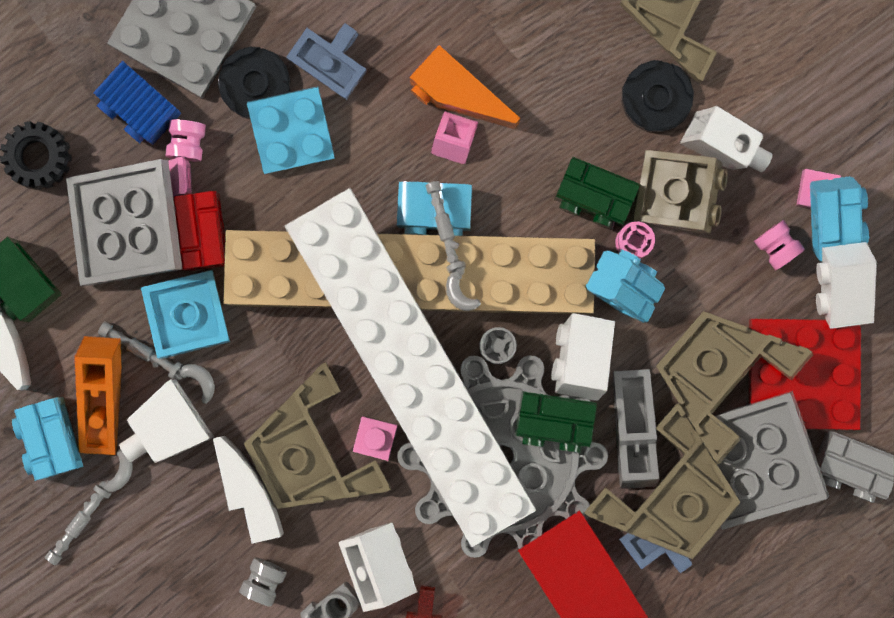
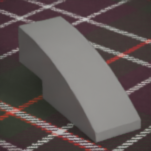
(635, 429)

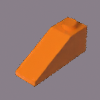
(455, 89)
(98, 394)

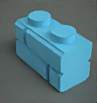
(837, 213)
(626, 284)
(47, 438)

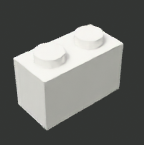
(847, 285)
(583, 356)
(378, 567)

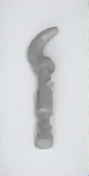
(447, 235)
(176, 371)
(83, 517)

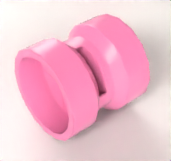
(185, 140)
(774, 238)
(629, 241)

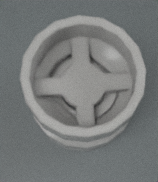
(502, 346)
(267, 578)

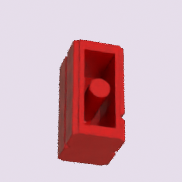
(200, 230)

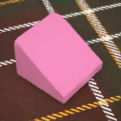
(454, 137)
(180, 176)

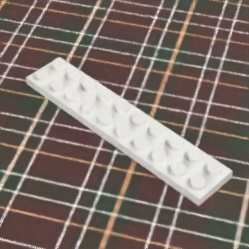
(410, 367)

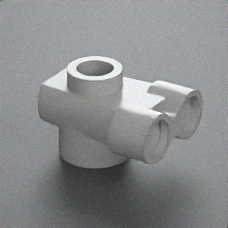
(329, 605)

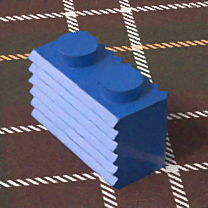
(137, 103)

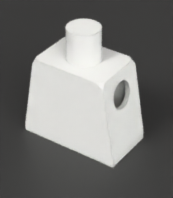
(726, 138)
(165, 425)

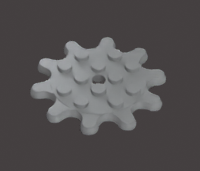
(543, 471)

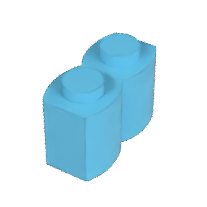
(418, 214)

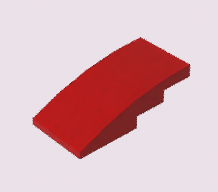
(579, 573)

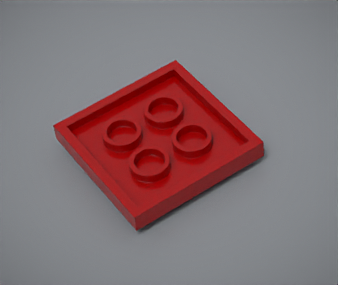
(827, 384)

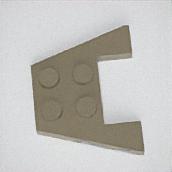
(666, 25)
(711, 363)
(295, 457)
(684, 506)

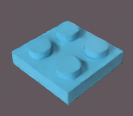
(290, 130)
(185, 314)

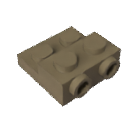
(680, 191)

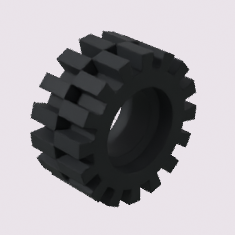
(15, 148)

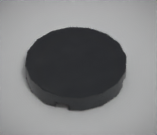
(251, 76)
(657, 96)

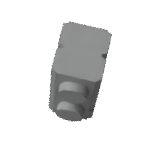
(857, 466)

